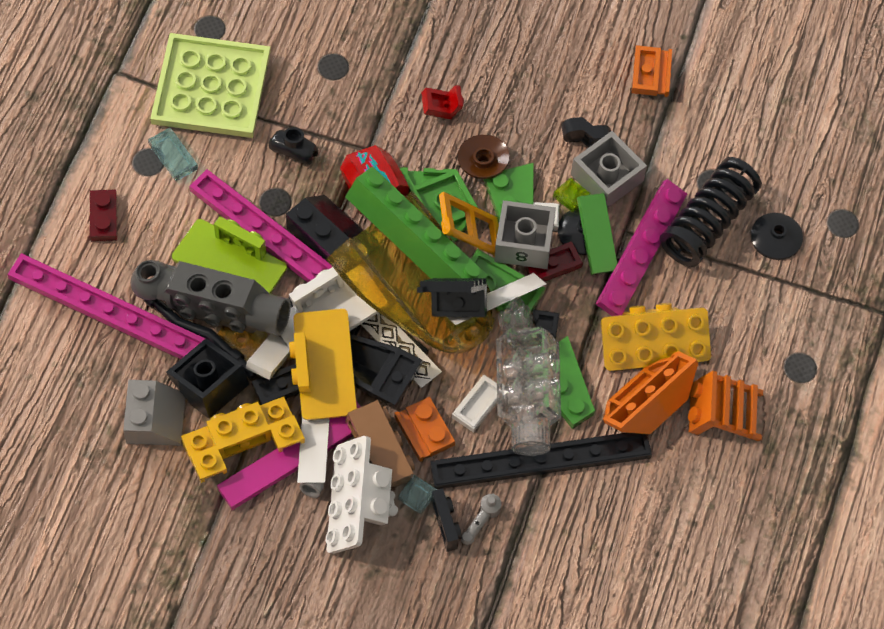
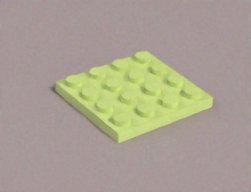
(210, 85)

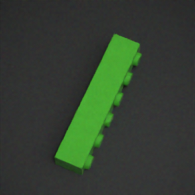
(410, 228)

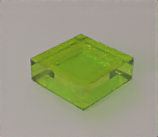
(568, 194)

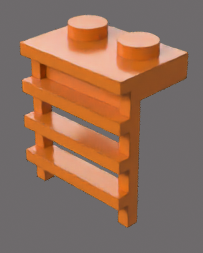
(712, 405)

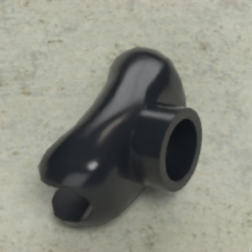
(293, 144)

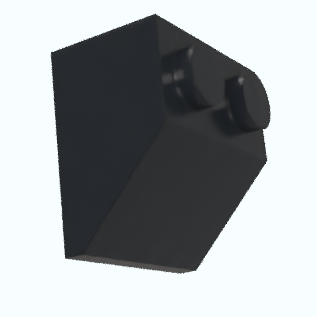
(208, 377)

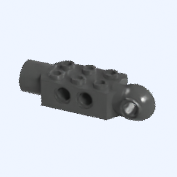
(212, 296)

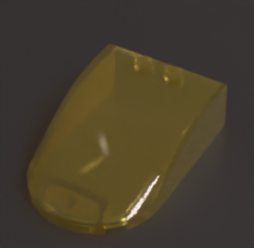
(390, 283)

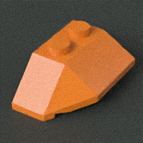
(652, 395)

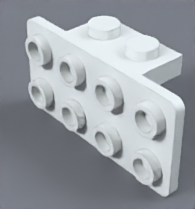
(327, 292)
(357, 495)

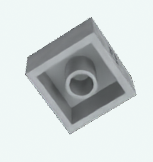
(608, 168)
(525, 234)

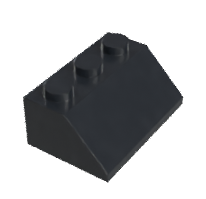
(321, 225)

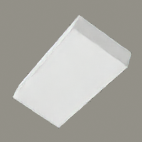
(269, 357)
(477, 404)

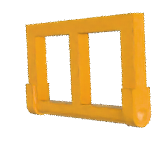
(471, 212)

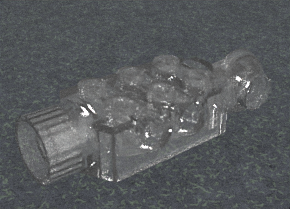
(527, 379)

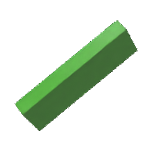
(597, 233)

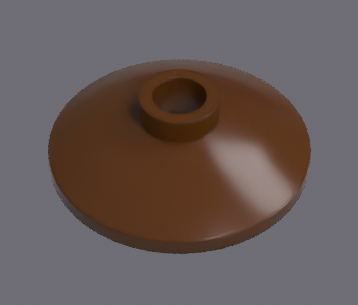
(483, 148)

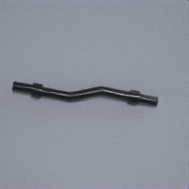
(200, 330)

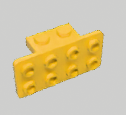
(654, 334)
(323, 364)

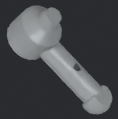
(489, 508)

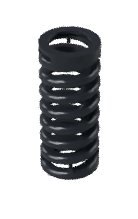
(697, 207)

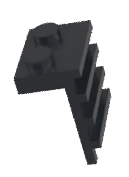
(456, 296)

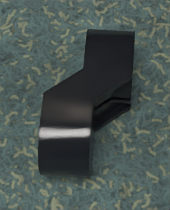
(582, 131)

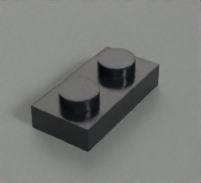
(276, 387)
(443, 508)

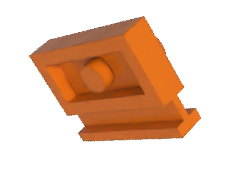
(651, 71)
(424, 429)

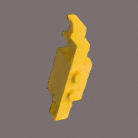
(239, 431)

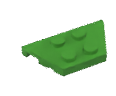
(431, 183)

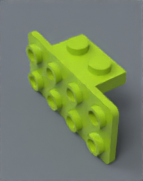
(230, 250)

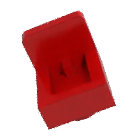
(442, 103)

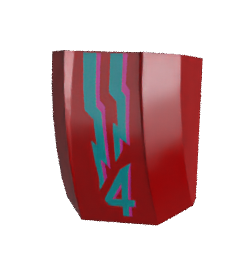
(381, 160)

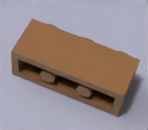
(385, 444)

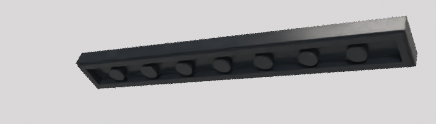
(561, 457)

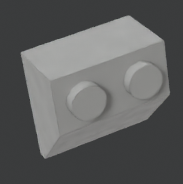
(153, 414)

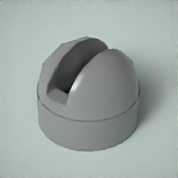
(311, 489)

